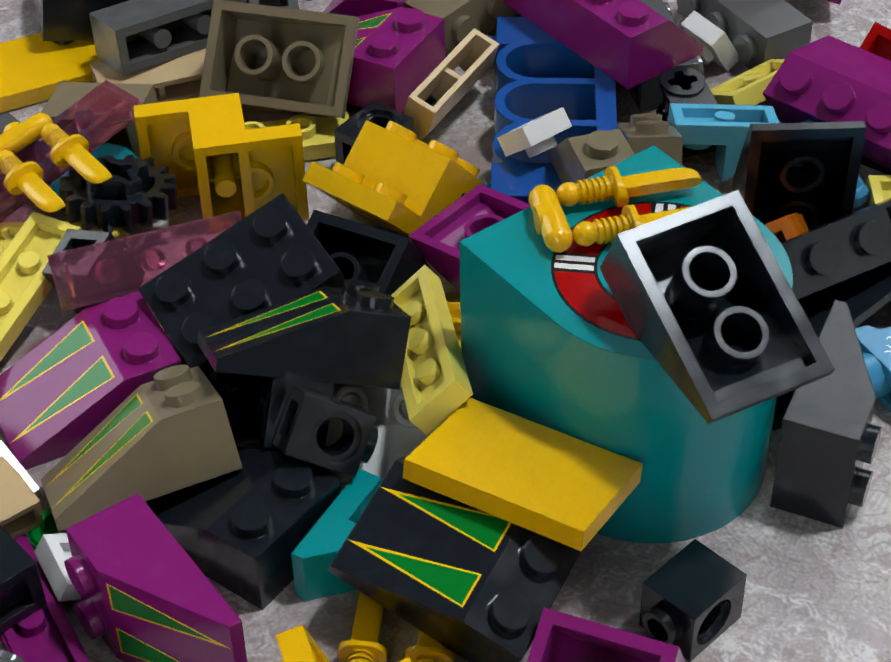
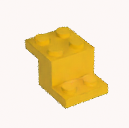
(219, 158)
(395, 177)

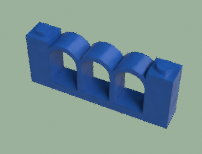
(534, 79)

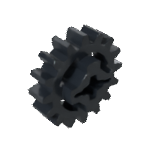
(125, 201)

